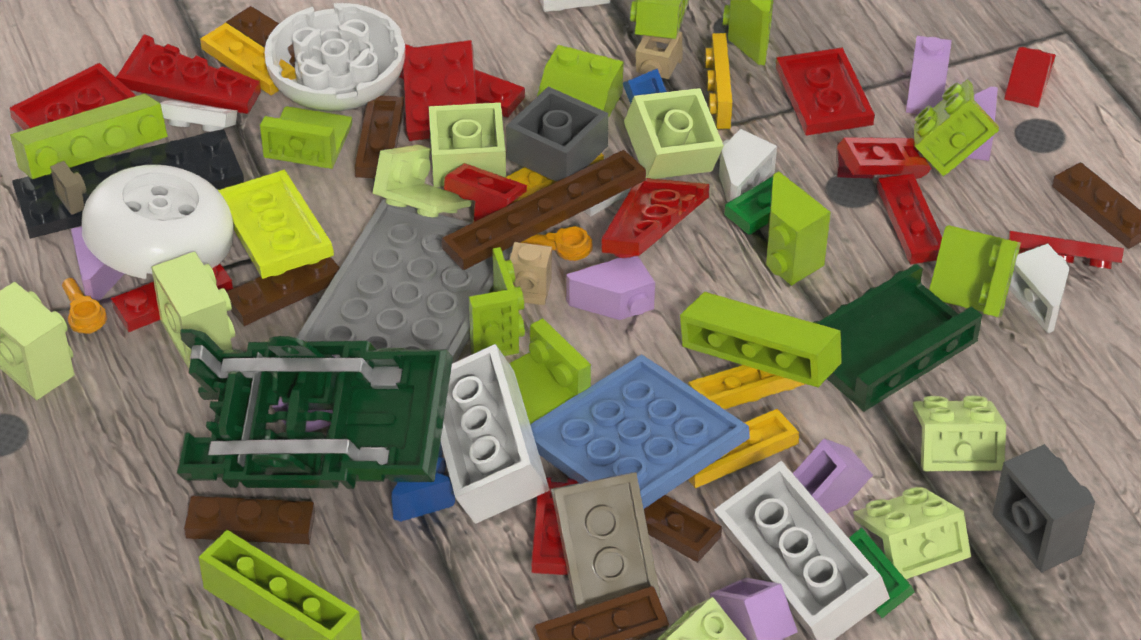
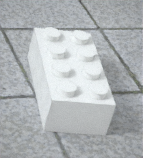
(489, 437)
(802, 548)

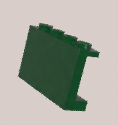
(896, 337)

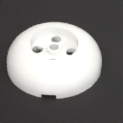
(340, 56)
(154, 217)

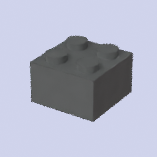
(557, 135)
(1043, 507)

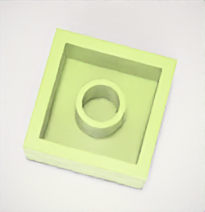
(673, 133)
(468, 136)
(191, 300)
(32, 342)

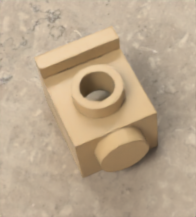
(650, 57)
(532, 271)

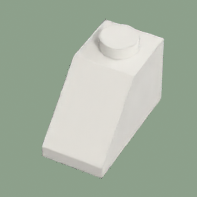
(745, 163)
(1040, 284)

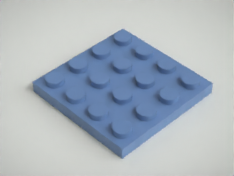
(639, 424)

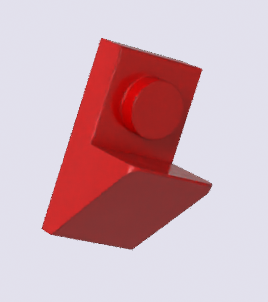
(1029, 76)
(487, 189)

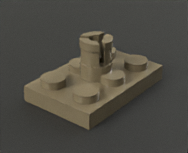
(604, 539)

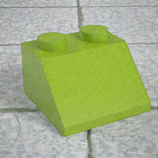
(749, 26)
(584, 77)
(795, 231)

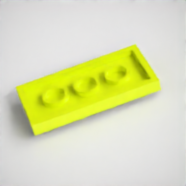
(276, 224)

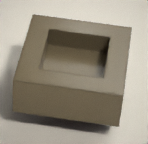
(68, 187)

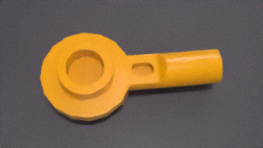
(570, 243)
(85, 313)

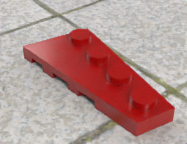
(175, 76)
(650, 213)

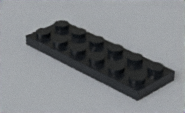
(204, 155)

